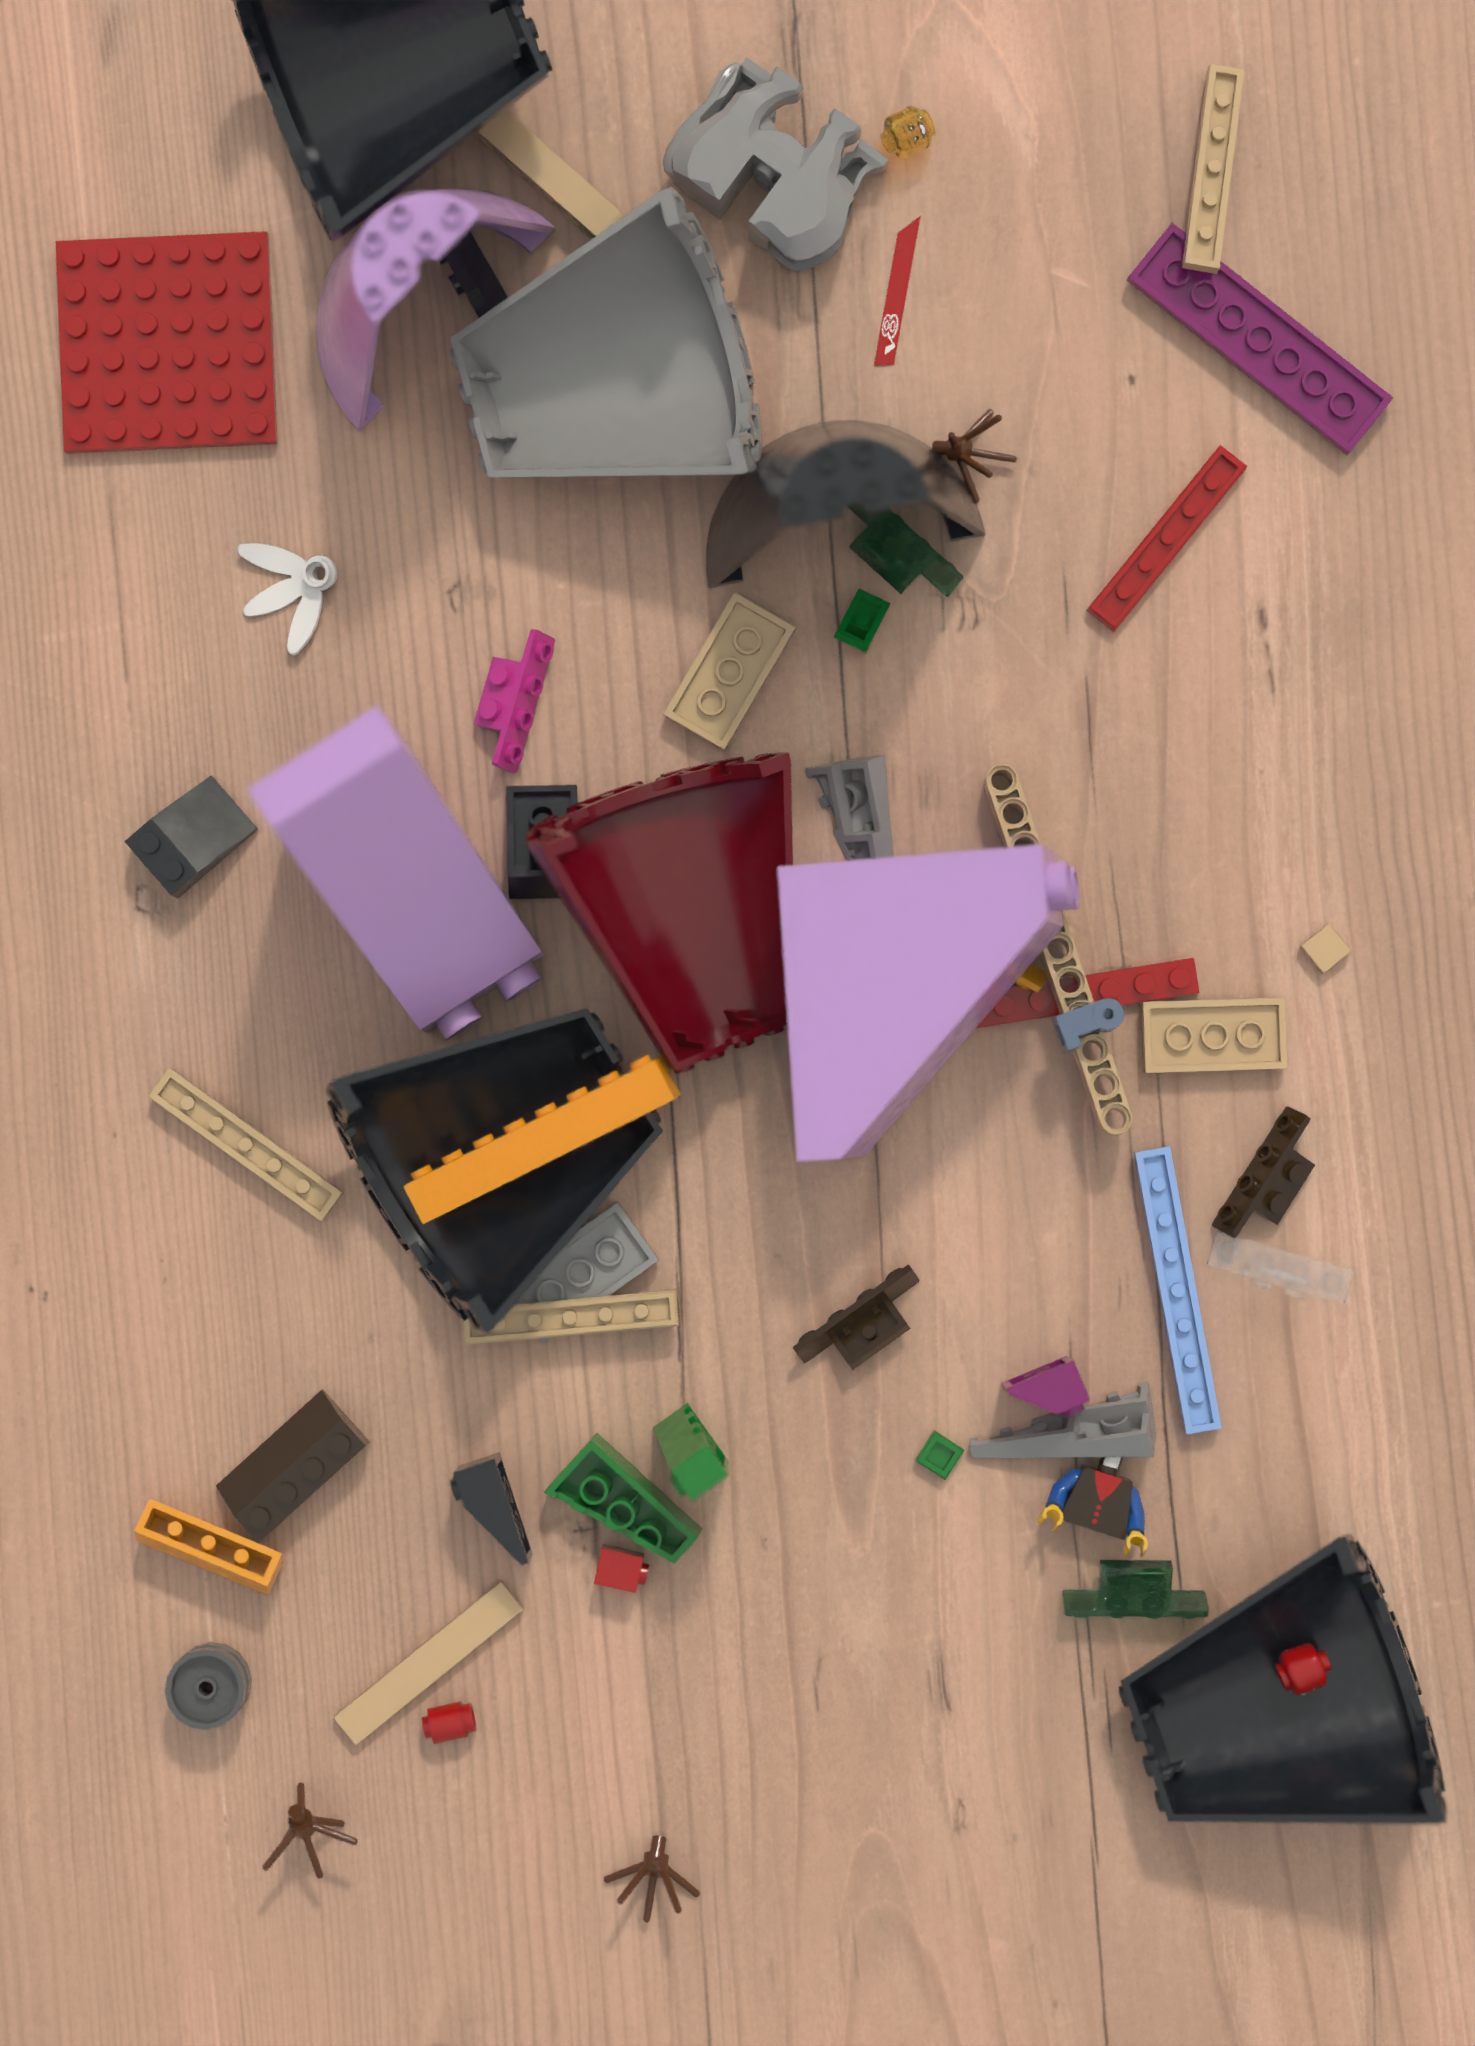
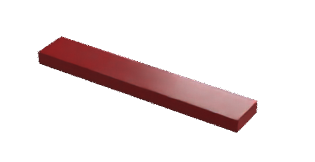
(1167, 538)

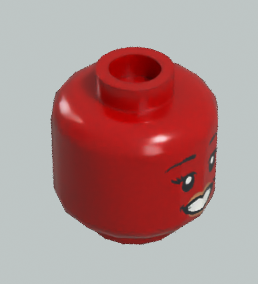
(1303, 1669)

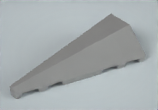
(860, 805)
(1107, 1429)

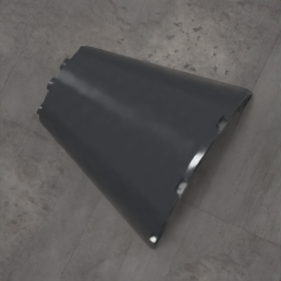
(384, 87)
(821, 472)
(447, 1099)
(1246, 1750)

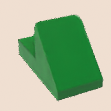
(862, 621)

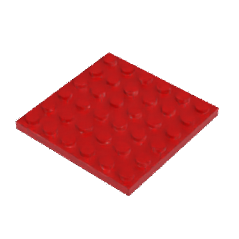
(166, 342)

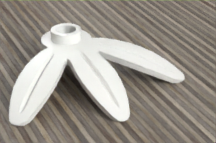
(282, 594)

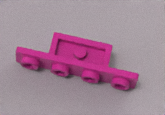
(512, 697)

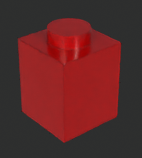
(621, 1568)

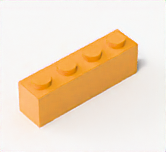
(208, 1547)

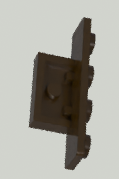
(1270, 1178)
(864, 1325)

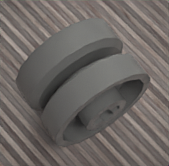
(188, 1692)

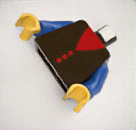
(1099, 1502)

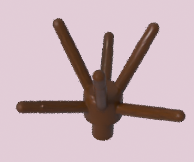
(961, 449)
(303, 1826)
(656, 1866)

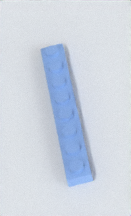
(1177, 1290)

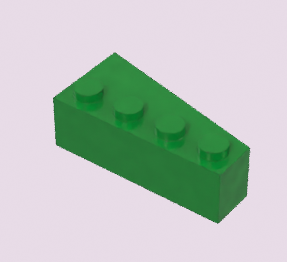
(690, 1453)
(624, 1500)

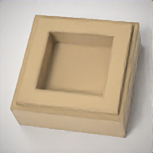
(1325, 948)

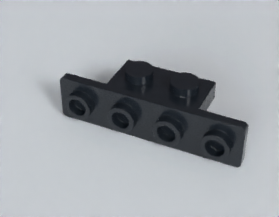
(473, 274)

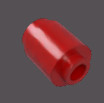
(449, 1722)

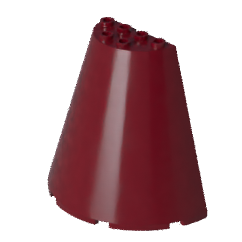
(683, 898)

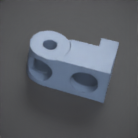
(1098, 1016)

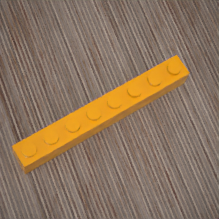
(541, 1139)

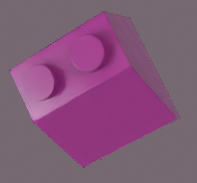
(1051, 1387)

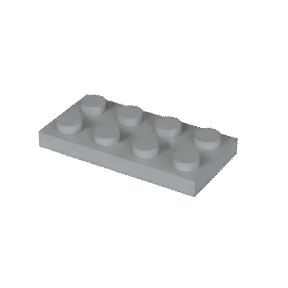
(594, 1261)

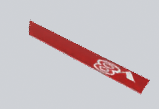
(896, 294)

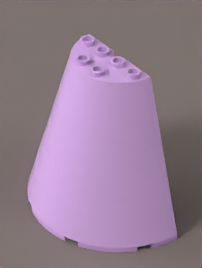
(382, 266)

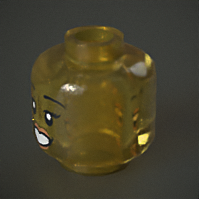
(907, 132)

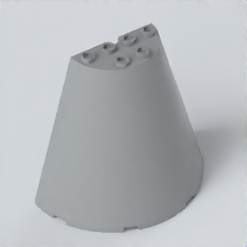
(615, 361)

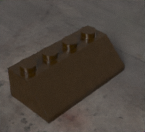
(291, 1465)

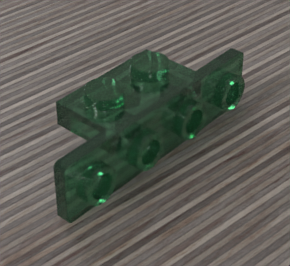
(900, 552)
(1135, 1590)

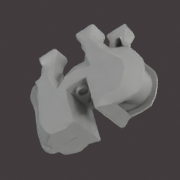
(807, 186)

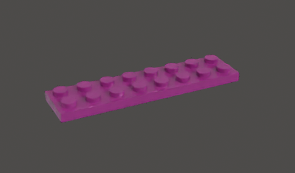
(1262, 342)

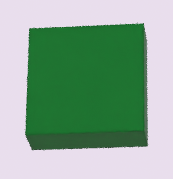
(939, 1455)

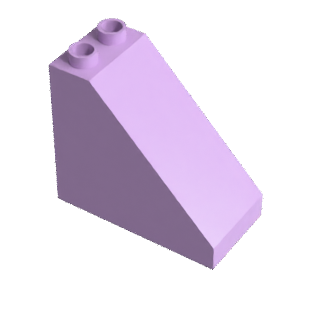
(400, 873)
(897, 971)

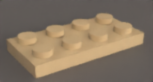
(729, 671)
(1214, 1035)

